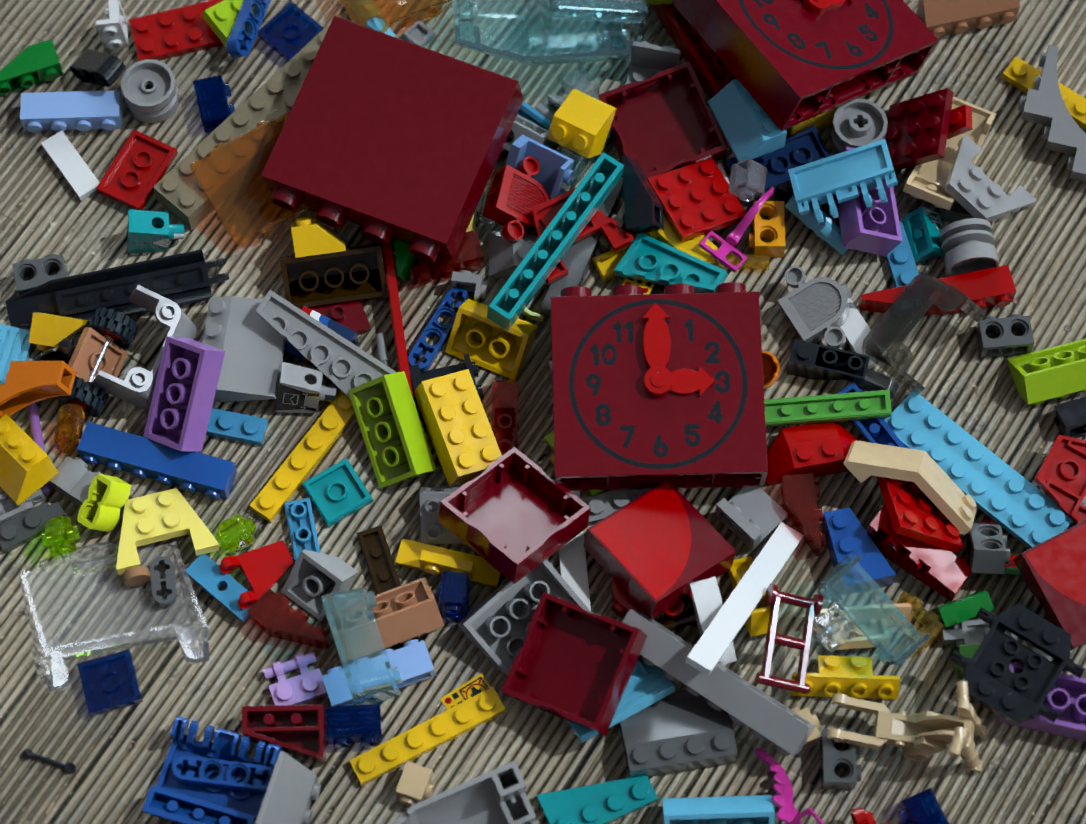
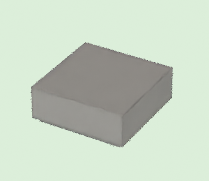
(419, 34)

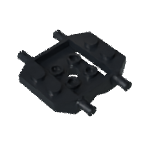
(1021, 694)

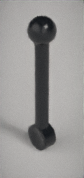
(70, 768)

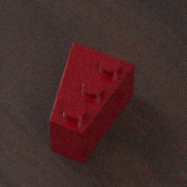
(293, 727)

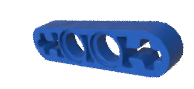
(239, 41)
(437, 329)
(224, 778)

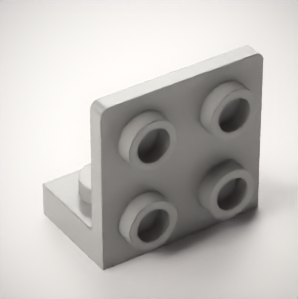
(650, 60)
(750, 515)
(431, 530)

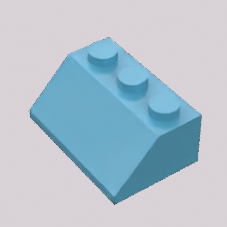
(745, 123)

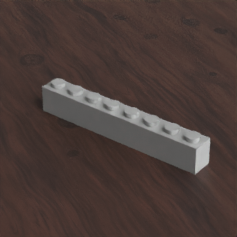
(722, 688)

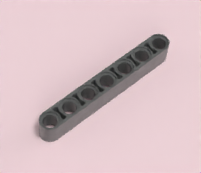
(580, 255)

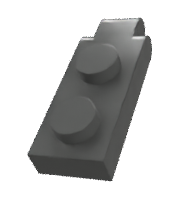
(27, 525)

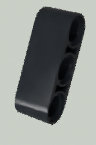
(98, 68)

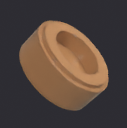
(136, 576)

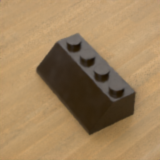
(334, 276)

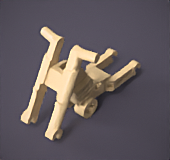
(918, 732)

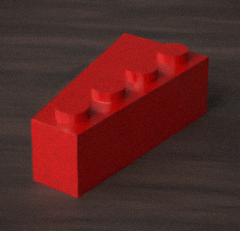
(927, 563)

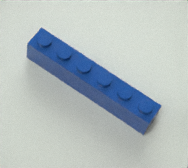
(156, 461)

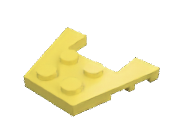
(156, 519)

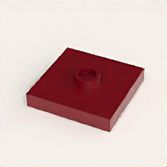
(347, 314)

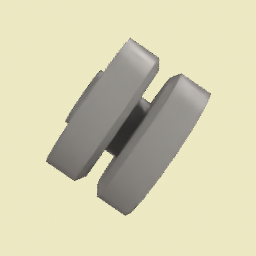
(150, 91)
(857, 124)

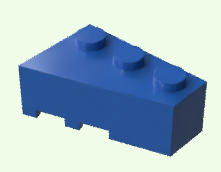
(847, 536)

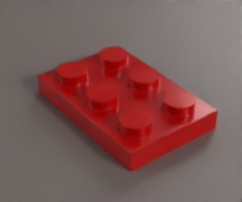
(136, 170)

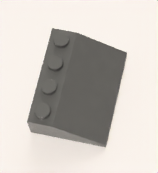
(677, 736)

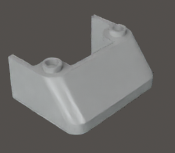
(140, 382)

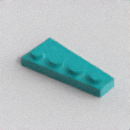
(665, 265)
(598, 802)

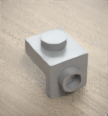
(471, 282)

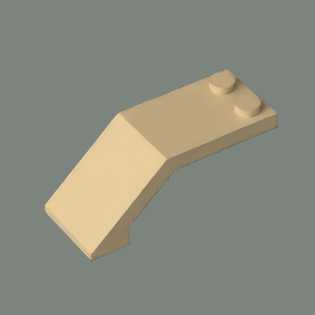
(929, 179)
(917, 467)

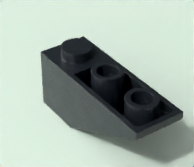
(641, 203)
(826, 363)

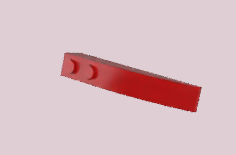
(984, 287)

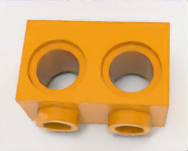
(772, 229)

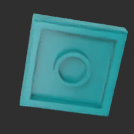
(337, 492)

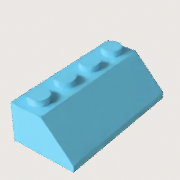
(719, 810)

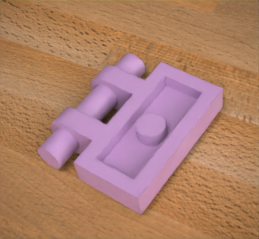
(298, 689)

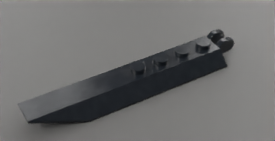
(175, 277)

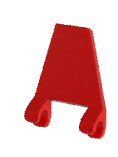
(261, 569)

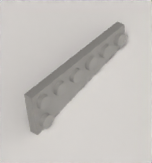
(328, 351)

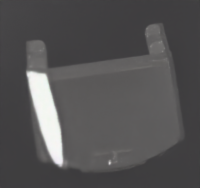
(85, 609)

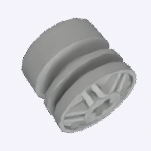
(968, 246)

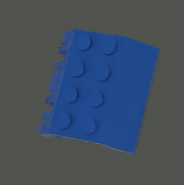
(208, 804)

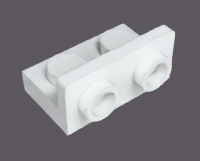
(114, 29)

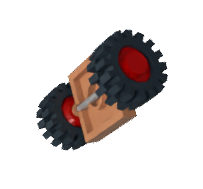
(99, 350)

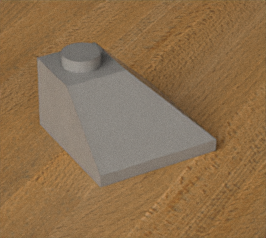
(506, 256)
(316, 576)

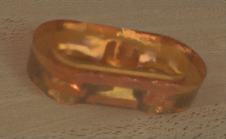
(69, 427)

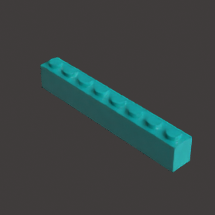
(555, 241)

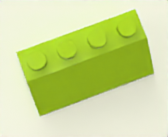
(1050, 372)
(391, 429)

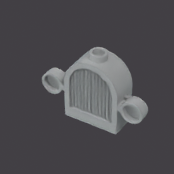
(816, 307)

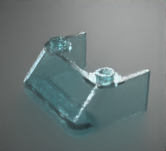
(596, 10)
(872, 611)
(361, 646)

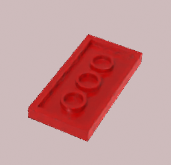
(174, 32)

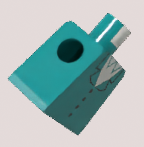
(150, 231)

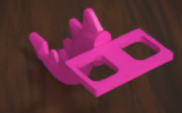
(733, 238)
(784, 790)

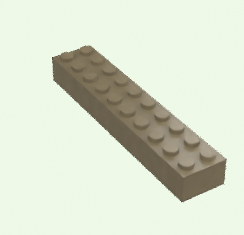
(180, 189)

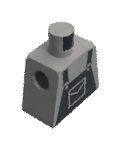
(301, 390)

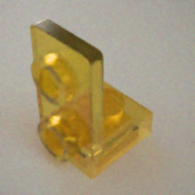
(929, 620)

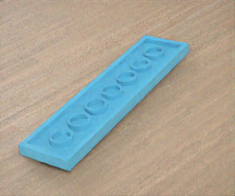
(979, 472)

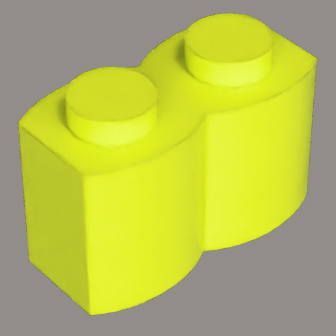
(103, 503)

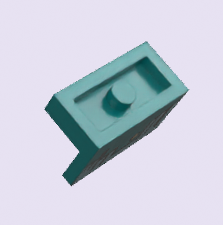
(923, 233)

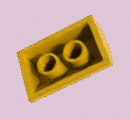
(488, 342)
(22, 462)

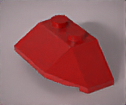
(808, 449)

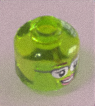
(236, 533)

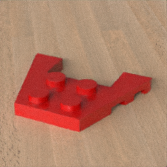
(614, 235)
(1064, 476)

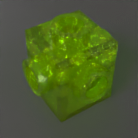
(58, 543)

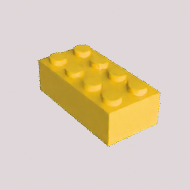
(457, 426)

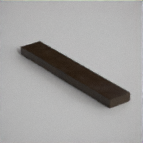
(379, 563)

